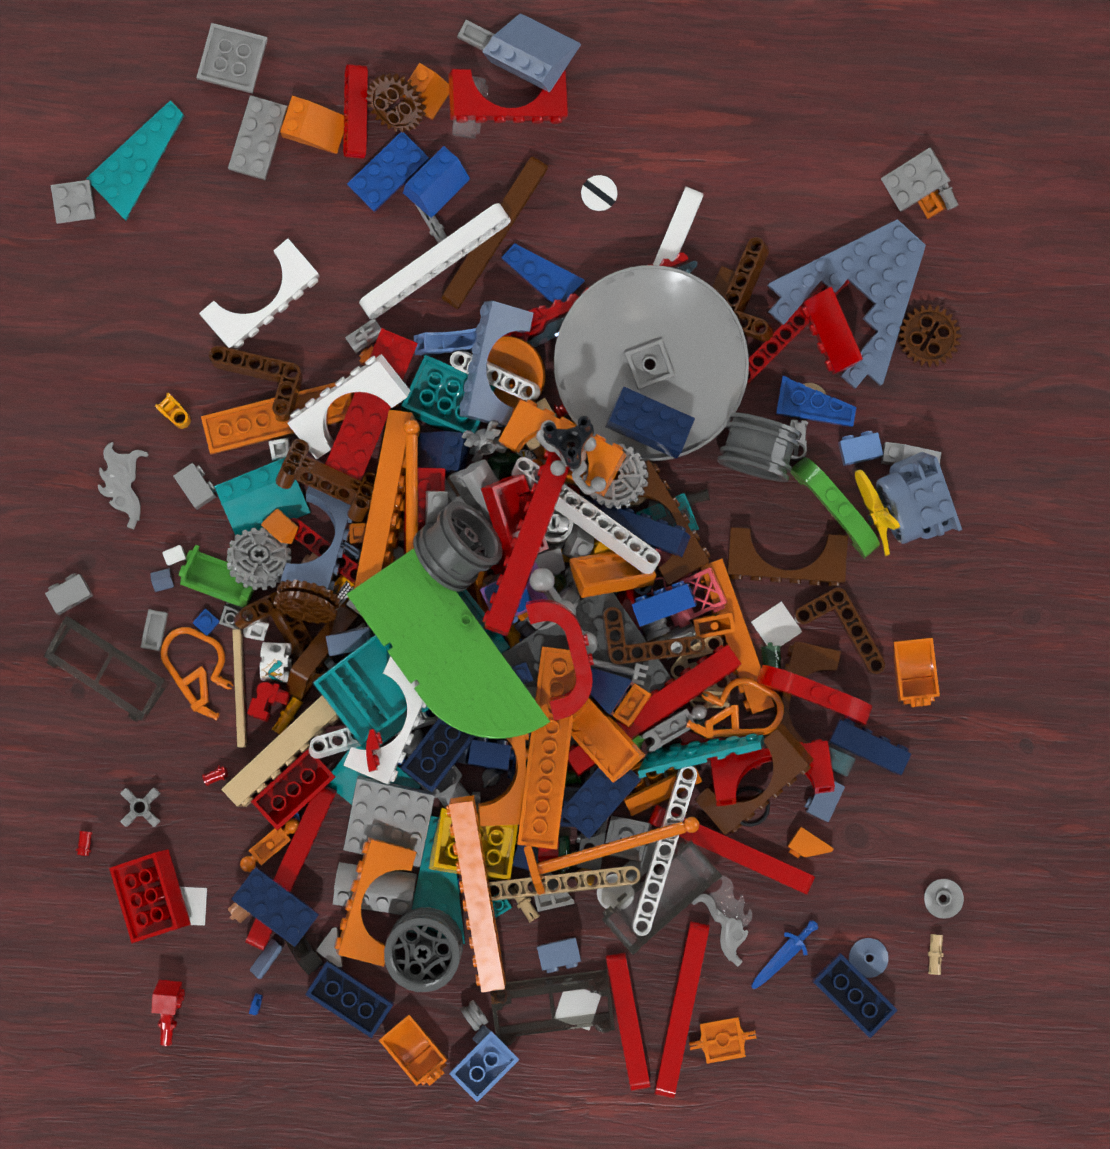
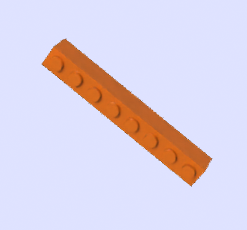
(738, 641)

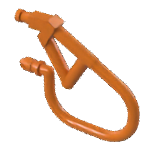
(197, 706)
(733, 710)

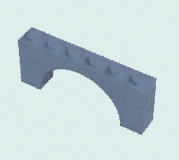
(479, 400)
(325, 567)

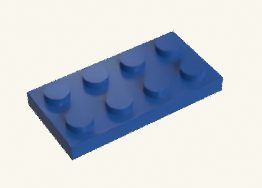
(388, 171)

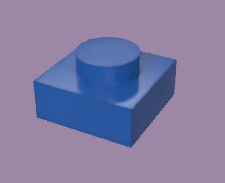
(206, 622)

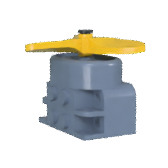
(909, 500)

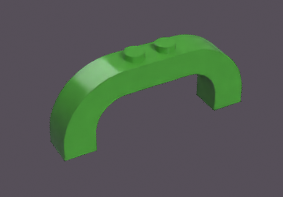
(837, 504)

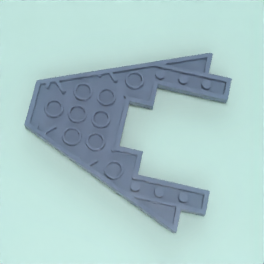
(880, 267)

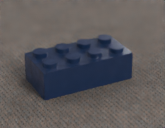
(650, 422)
(437, 754)
(489, 754)
(598, 800)
(275, 906)
(854, 995)
(349, 999)

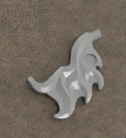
(118, 482)

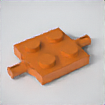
(722, 1040)

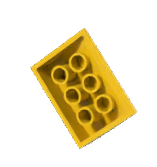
(497, 845)

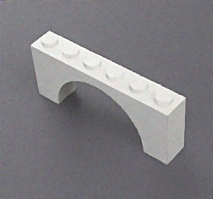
(296, 276)
(374, 378)
(393, 752)

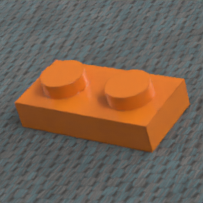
(631, 705)

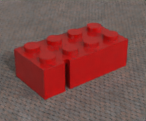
(507, 509)

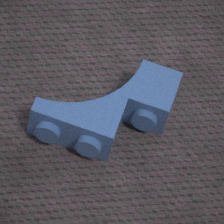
(441, 342)

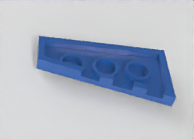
(543, 275)
(810, 404)

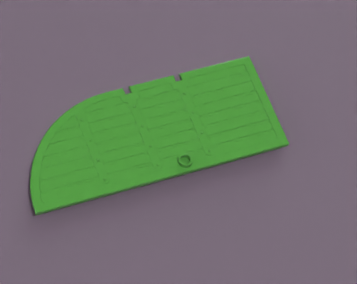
(446, 651)

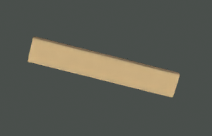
(239, 688)

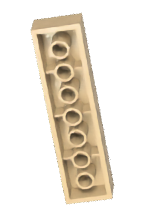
(280, 753)

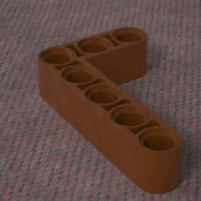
(744, 292)
(263, 372)
(847, 625)
(286, 628)
(645, 647)
(315, 655)

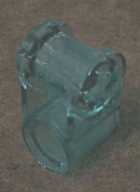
(841, 762)

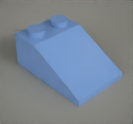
(484, 1066)

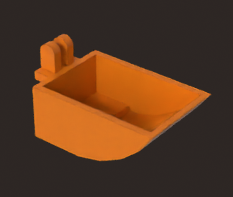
(916, 672)
(415, 1052)

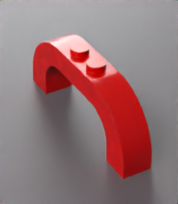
(553, 611)
(816, 693)

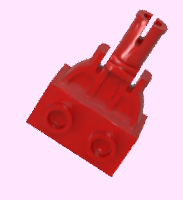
(165, 1001)

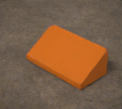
(932, 204)
(280, 527)

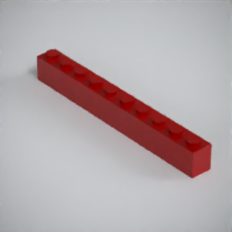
(525, 548)
(669, 699)

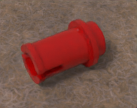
(215, 775)
(84, 843)

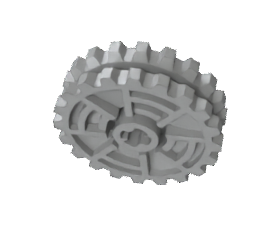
(628, 485)
(257, 559)

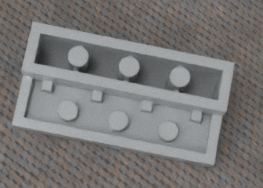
(469, 485)
(387, 893)

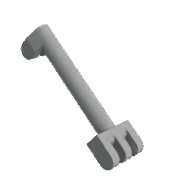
(633, 672)

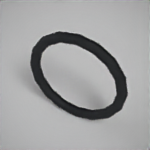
(767, 807)

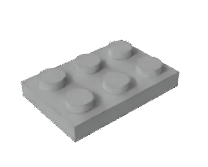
(915, 179)

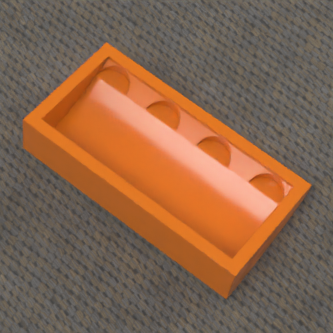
(607, 574)
(604, 740)

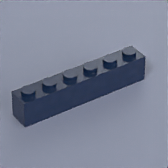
(654, 533)

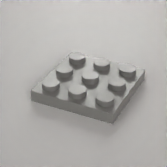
(232, 58)

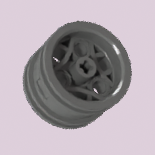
(759, 447)
(457, 546)
(423, 949)

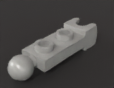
(672, 727)

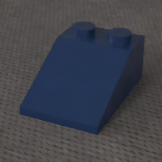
(442, 451)

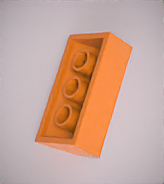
(655, 788)

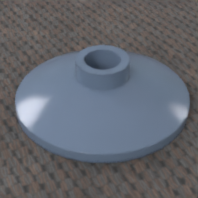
(858, 955)

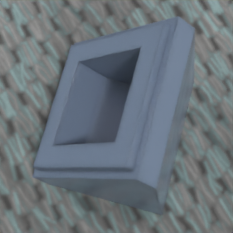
(162, 580)

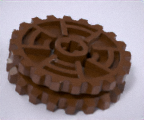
(306, 601)

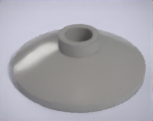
(953, 902)

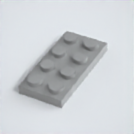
(257, 137)

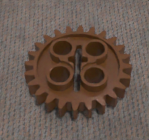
(386, 91)
(944, 344)

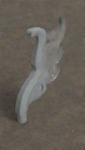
(730, 915)

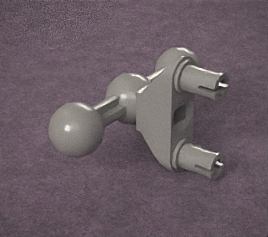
(543, 582)

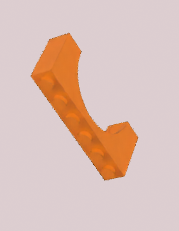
(527, 421)
(508, 806)
(377, 860)

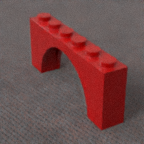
(469, 103)
(731, 769)

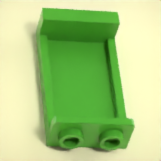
(213, 578)

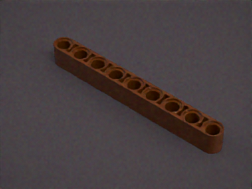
(481, 255)

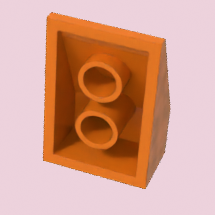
(313, 125)

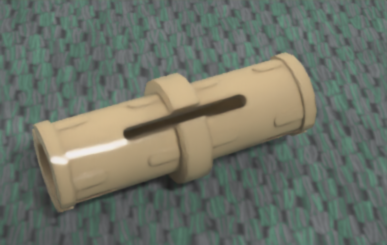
(525, 905)
(935, 954)

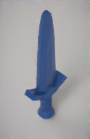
(786, 952)

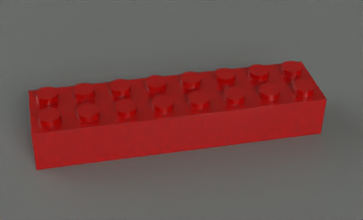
(368, 412)

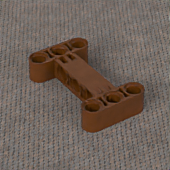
(327, 480)

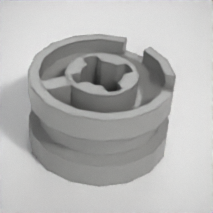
(655, 629)
(474, 1015)

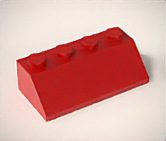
(293, 789)

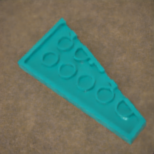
(131, 165)
(696, 753)
(435, 887)

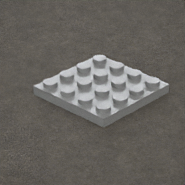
(390, 815)

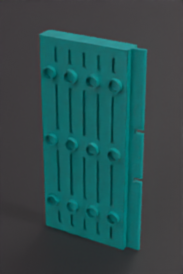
(369, 698)

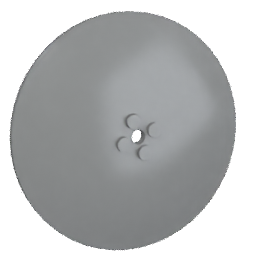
(661, 318)

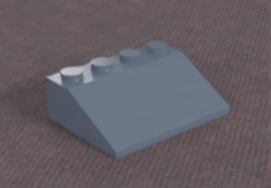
(531, 51)

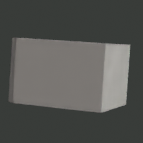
(327, 948)

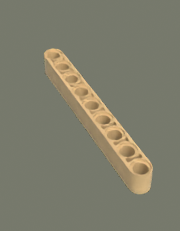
(563, 886)

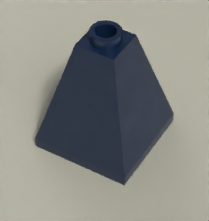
(609, 689)

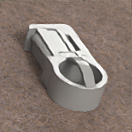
(800, 426)

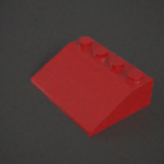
(831, 331)
(150, 896)

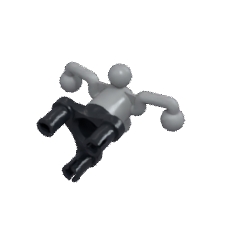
(571, 448)

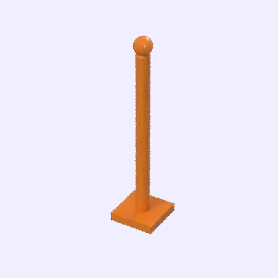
(411, 428)
(536, 869)

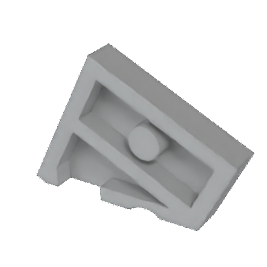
(551, 901)

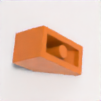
(714, 625)
(807, 845)

